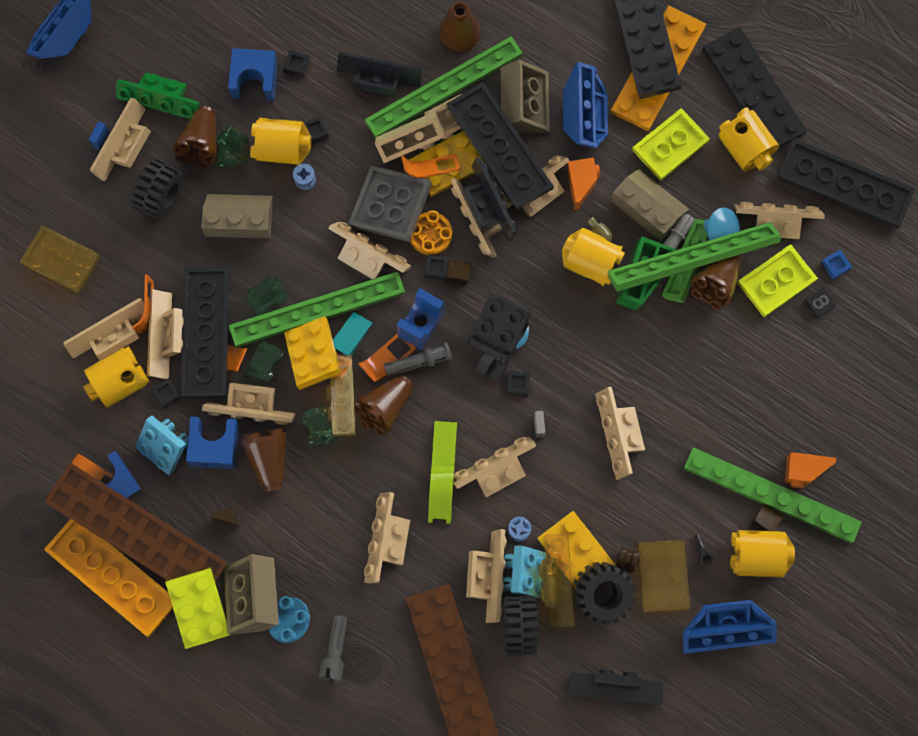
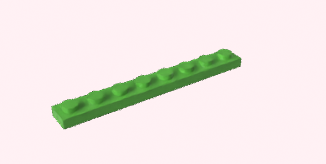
(443, 87)
(693, 256)
(325, 305)
(772, 495)

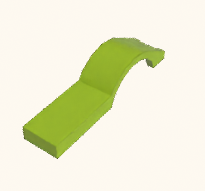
(442, 471)

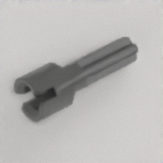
(332, 665)

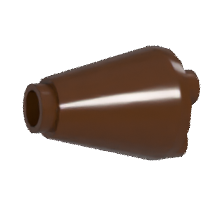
(459, 28)
(198, 139)
(717, 281)
(383, 405)
(266, 457)

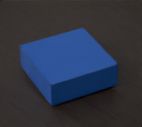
(99, 135)
(836, 264)

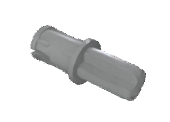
(679, 232)

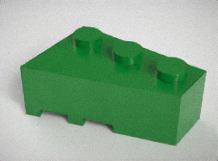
(637, 295)

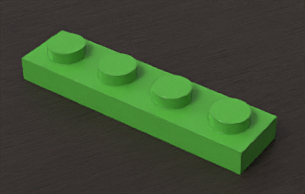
(680, 283)

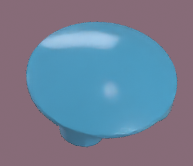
(721, 223)
(292, 620)

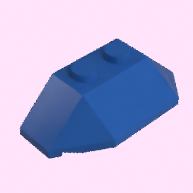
(61, 29)
(585, 106)
(729, 627)

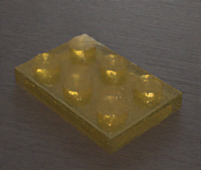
(60, 259)
(663, 576)

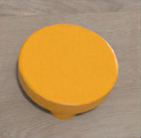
(431, 234)

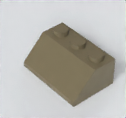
(525, 97)
(648, 204)
(237, 216)
(251, 595)

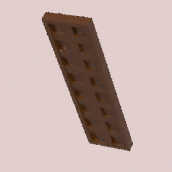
(129, 526)
(451, 663)

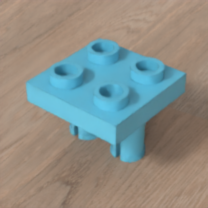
(161, 444)
(525, 573)

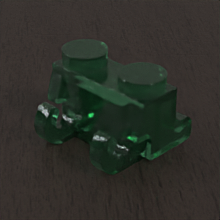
(231, 147)
(266, 294)
(263, 361)
(318, 426)

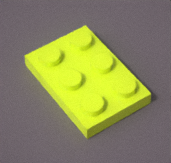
(670, 144)
(777, 280)
(197, 608)

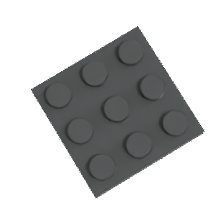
(390, 203)

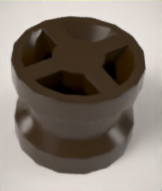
(627, 559)

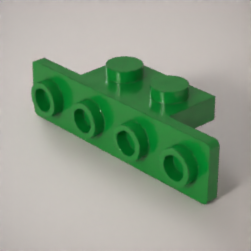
(158, 94)

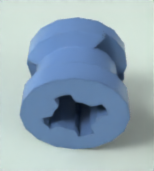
(304, 182)
(522, 529)

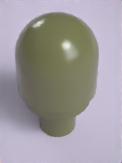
(600, 229)

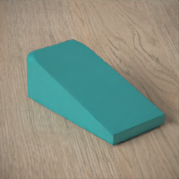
(351, 334)

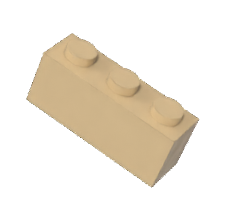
(409, 137)

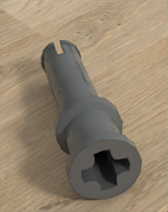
(428, 357)

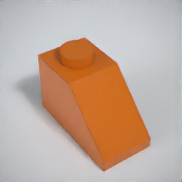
(582, 179)
(805, 468)

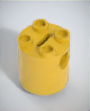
(280, 141)
(754, 146)
(591, 255)
(110, 382)
(761, 553)

